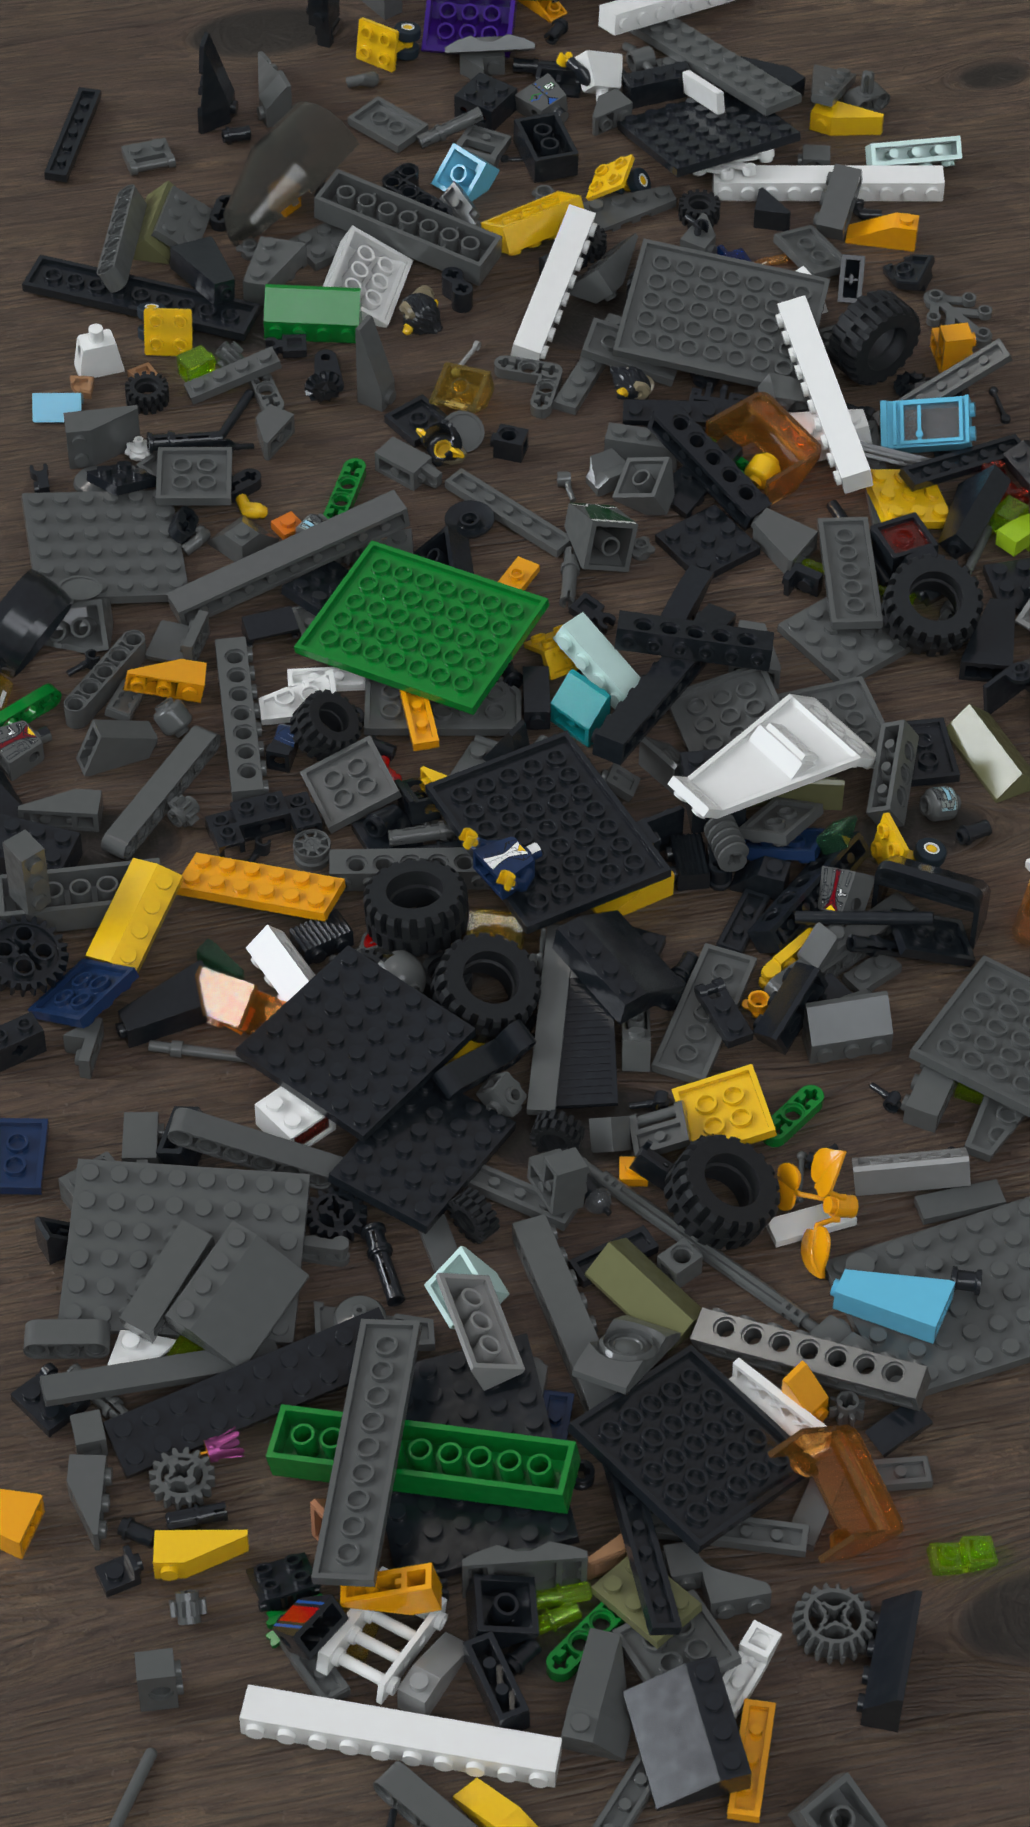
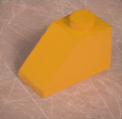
(806, 1391)

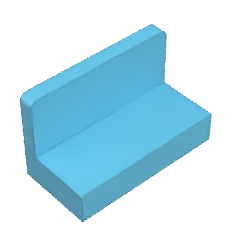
(51, 406)

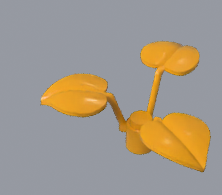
(824, 1171)

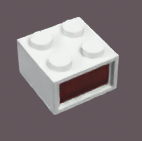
(291, 1118)

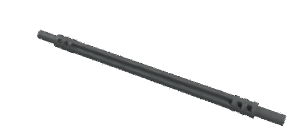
(712, 1256)

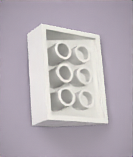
(374, 268)

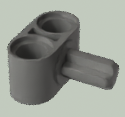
(868, 94)

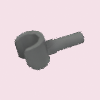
(564, 479)

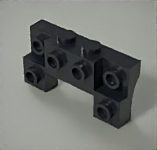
(325, 17)
(262, 816)

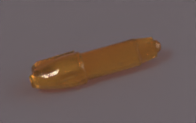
(773, 260)

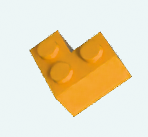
(951, 344)

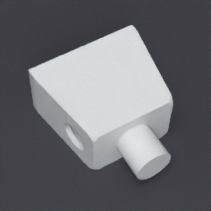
(97, 353)

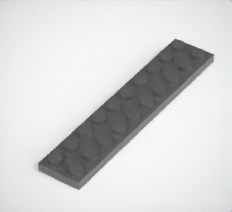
(720, 66)
(367, 1453)

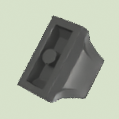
(604, 471)

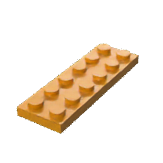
(261, 886)

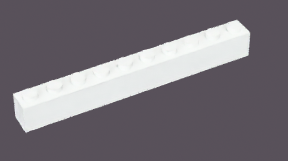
(809, 182)
(824, 394)
(401, 1736)

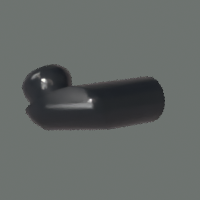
(864, 213)

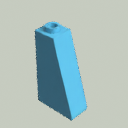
(895, 1301)

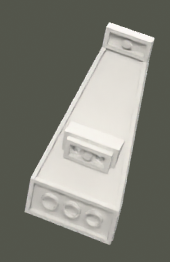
(774, 755)

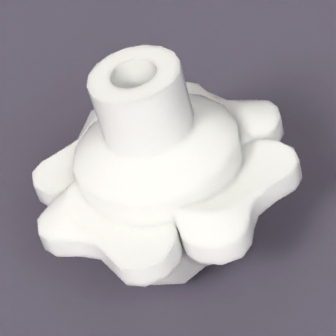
(137, 449)

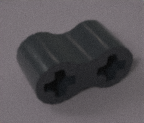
(457, 290)

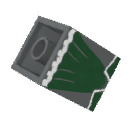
(601, 536)

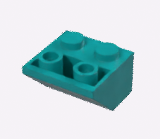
(580, 707)

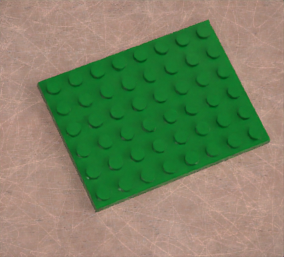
(422, 627)

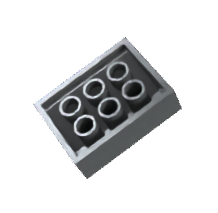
(236, 1296)

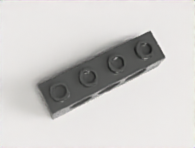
(893, 772)

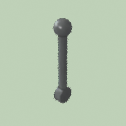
(801, 1157)

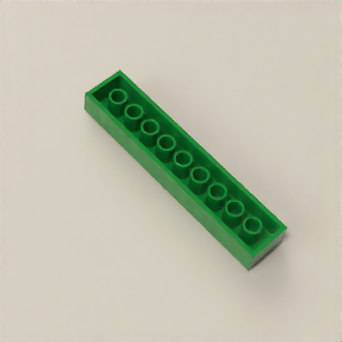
(439, 1460)

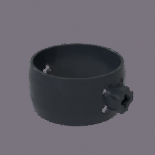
(29, 619)

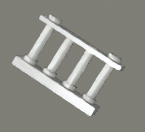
(334, 1651)

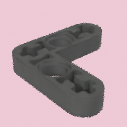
(506, 366)

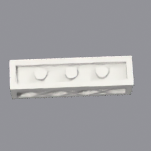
(771, 1399)

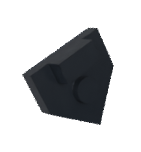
(912, 273)

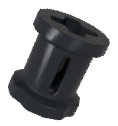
(967, 1280)

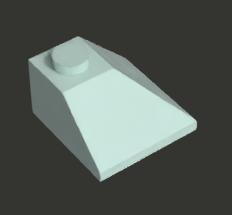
(463, 1262)

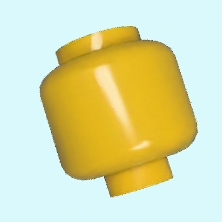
(762, 468)

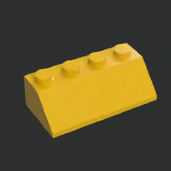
(532, 222)
(135, 914)

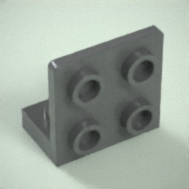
(178, 640)

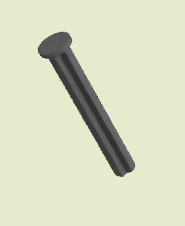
(890, 455)

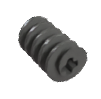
(727, 843)

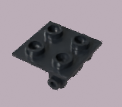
(282, 1579)

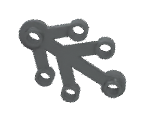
(938, 300)

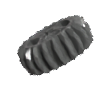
(835, 1634)

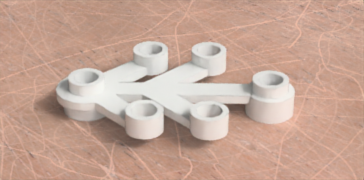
(748, 169)

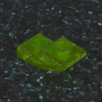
(967, 1556)

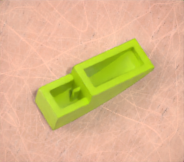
(1015, 535)

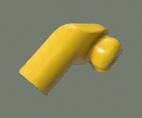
(251, 510)

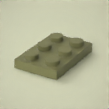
(620, 1595)

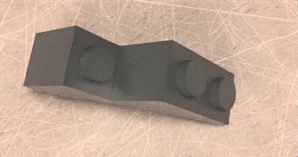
(722, 1591)

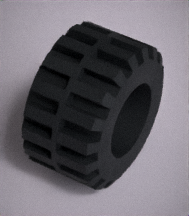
(333, 712)

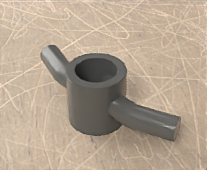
(639, 58)

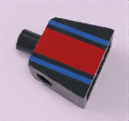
(310, 1624)

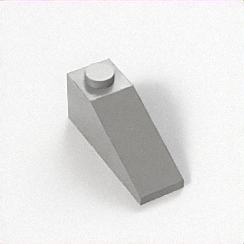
(431, 1675)

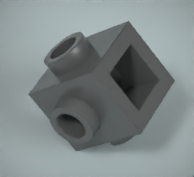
(502, 1094)

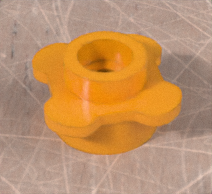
(756, 1002)

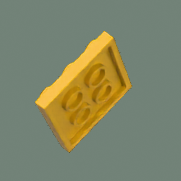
(895, 499)
(727, 1106)

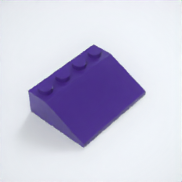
(456, 19)

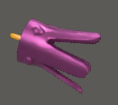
(222, 1446)

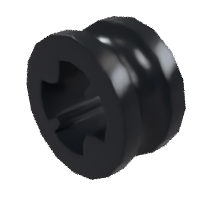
(589, 1472)

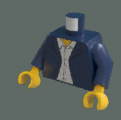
(502, 863)

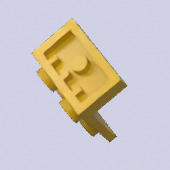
(551, 654)

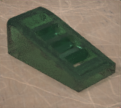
(837, 835)
(217, 960)

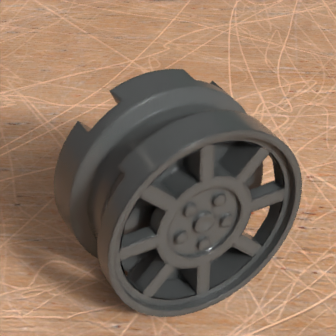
(312, 851)

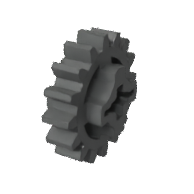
(182, 1478)

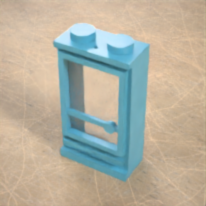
(928, 424)

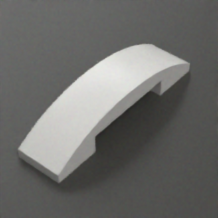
(756, 1653)

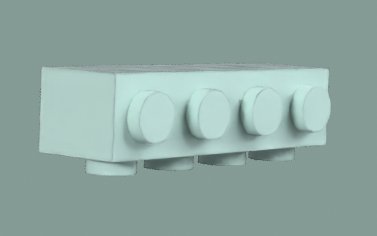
(915, 152)
(596, 657)

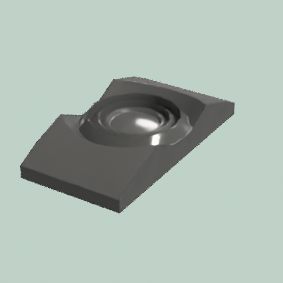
(494, 43)
(624, 1353)
(548, 1563)

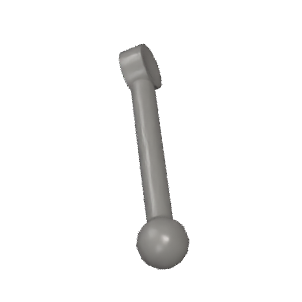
(476, 346)

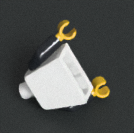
(595, 70)

